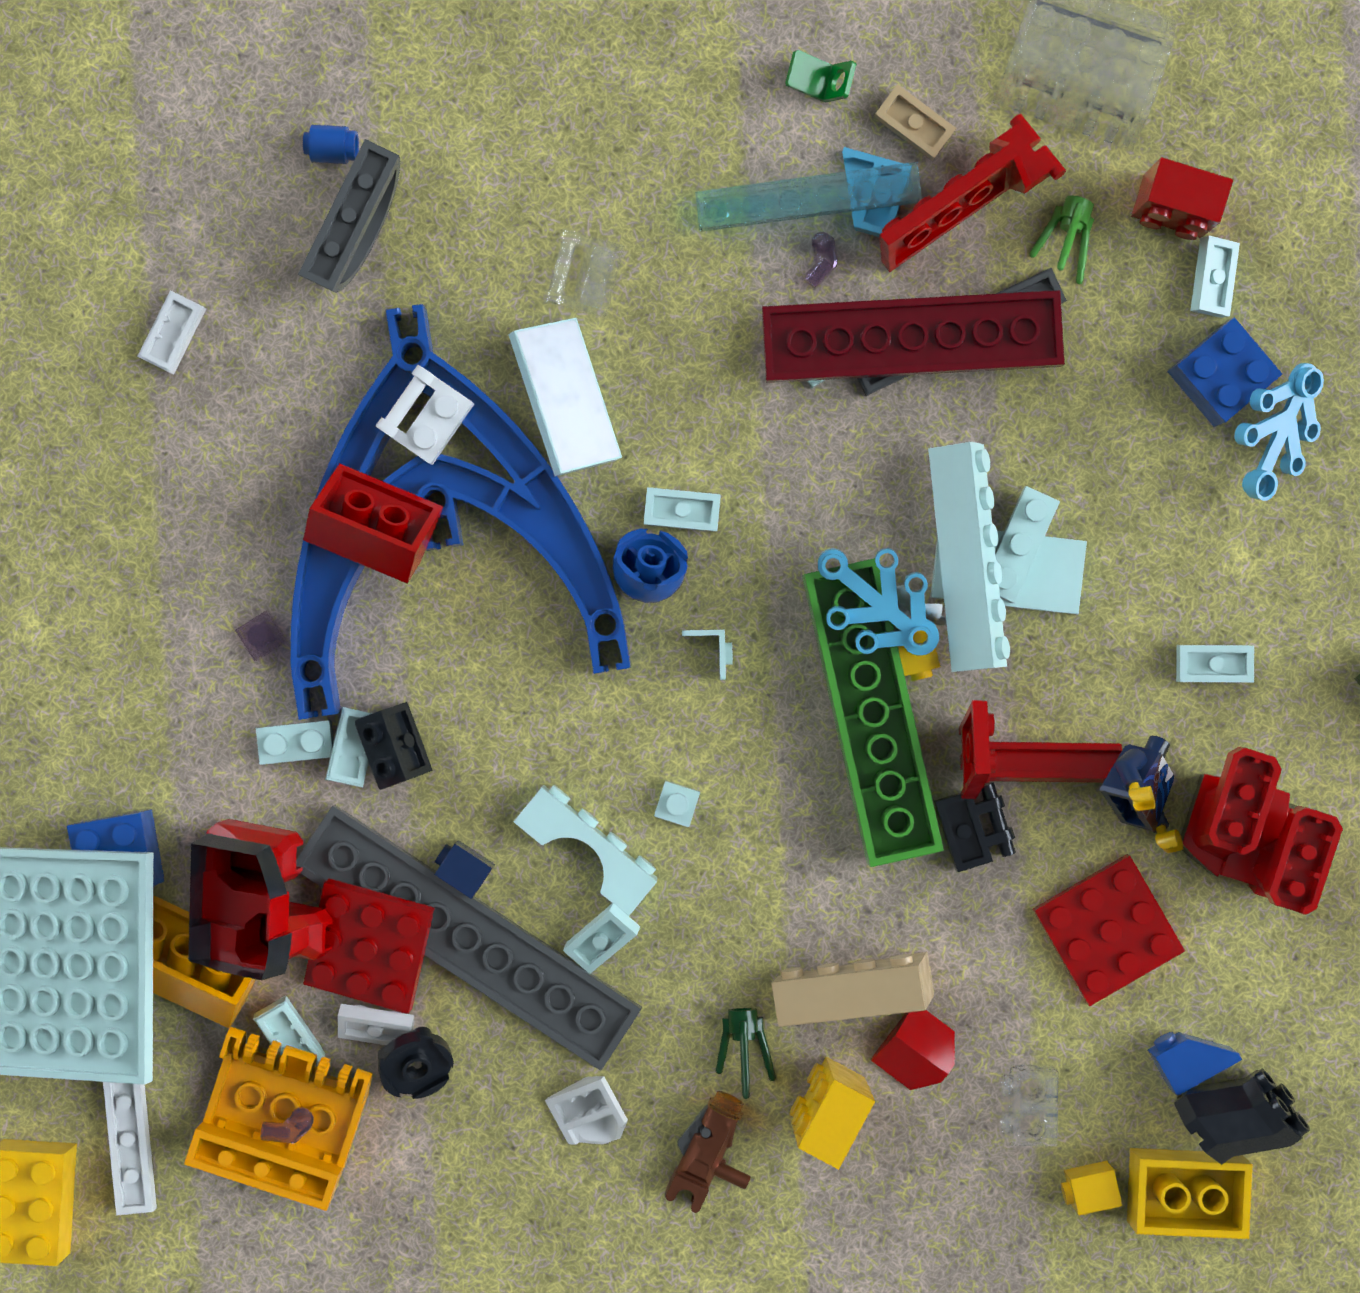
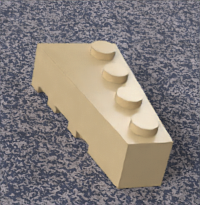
(853, 990)

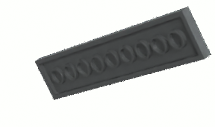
(478, 941)

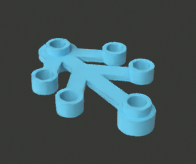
(1300, 389)
(883, 606)

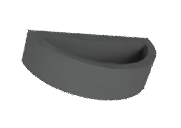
(354, 219)

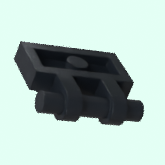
(964, 829)

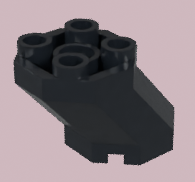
(1241, 1116)

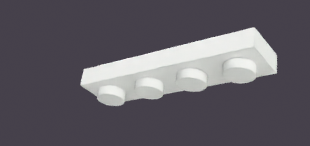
(129, 1148)

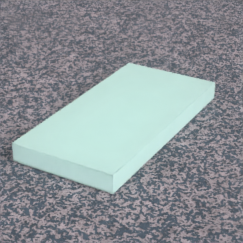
(1052, 581)

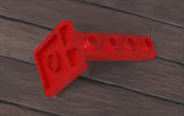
(1025, 761)

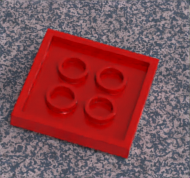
(1108, 930)
(374, 945)

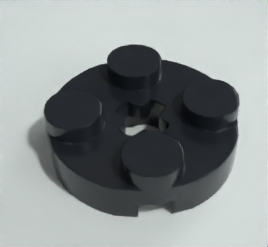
(415, 1047)

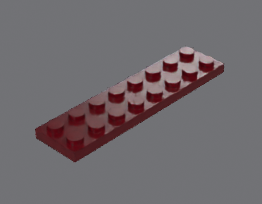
(913, 336)

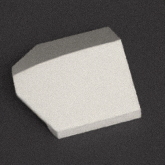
(588, 1112)

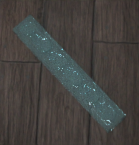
(808, 196)

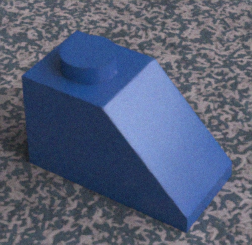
(1189, 1060)

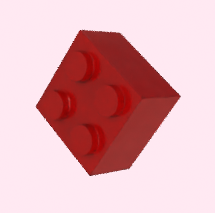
(1181, 199)

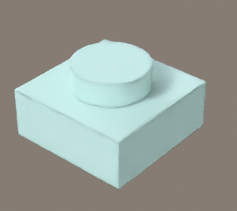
(677, 803)

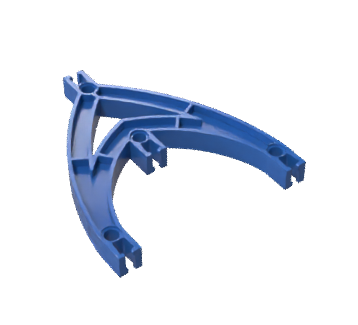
(532, 506)

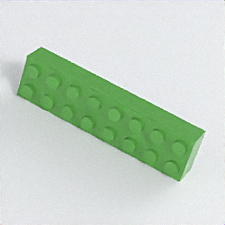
(873, 725)

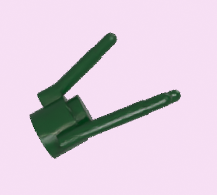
(743, 1025)

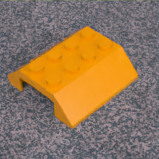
(268, 1089)

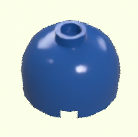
(649, 565)

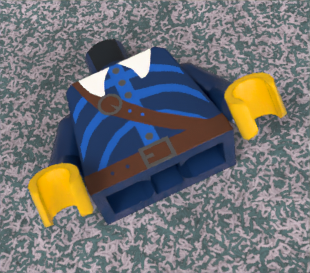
(1139, 789)

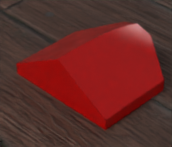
(918, 1050)

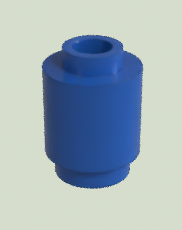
(331, 144)

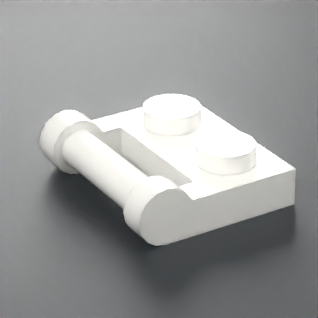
(435, 422)

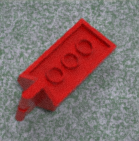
(1006, 167)

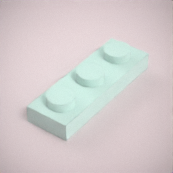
(1023, 539)

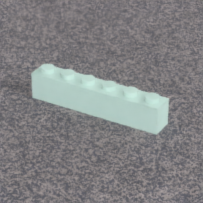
(968, 556)

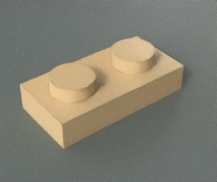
(915, 122)

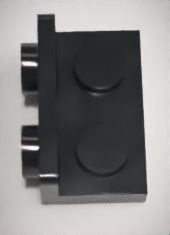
(393, 745)

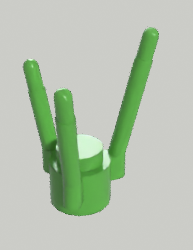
(1074, 218)

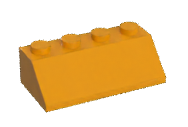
(191, 985)

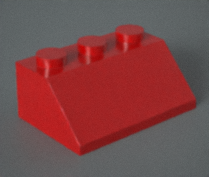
(372, 523)

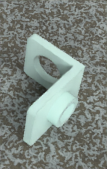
(725, 649)

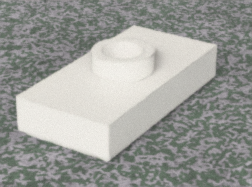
(171, 332)

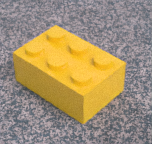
(831, 1112)
(1188, 1194)
(36, 1201)

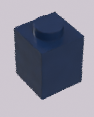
(463, 868)

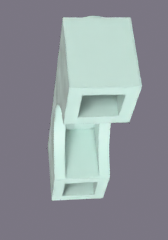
(550, 818)

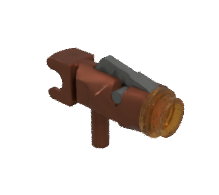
(703, 1150)

